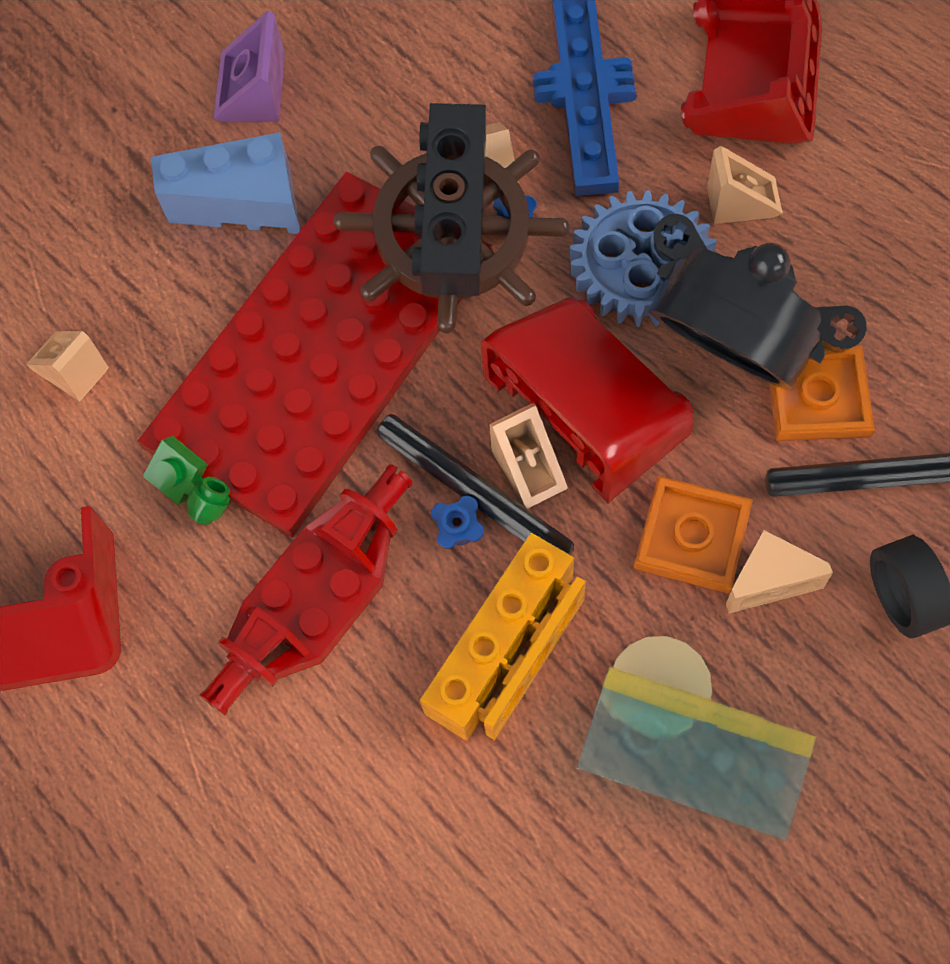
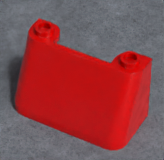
(757, 70)
(589, 391)

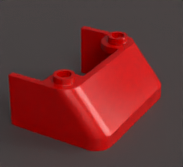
(76, 623)

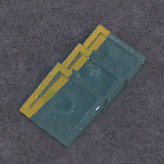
(697, 752)

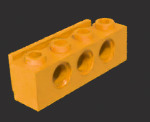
(497, 636)

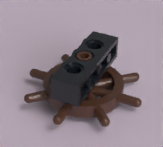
(450, 193)

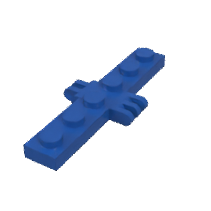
(585, 88)

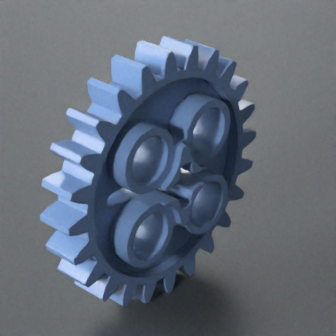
(636, 261)

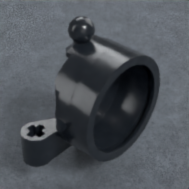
(745, 306)

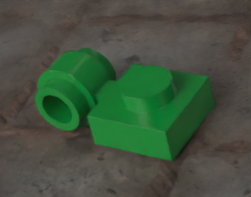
(179, 476)

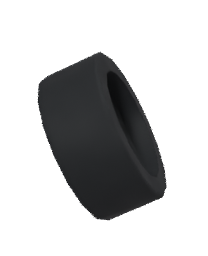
(911, 586)

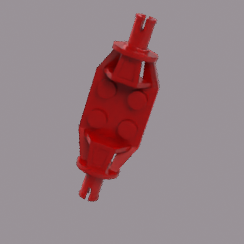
(311, 591)

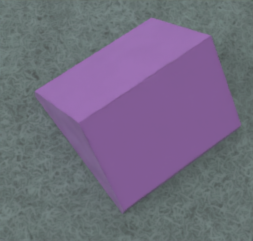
(252, 74)

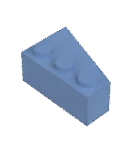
(228, 183)

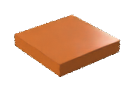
(826, 401)
(693, 534)

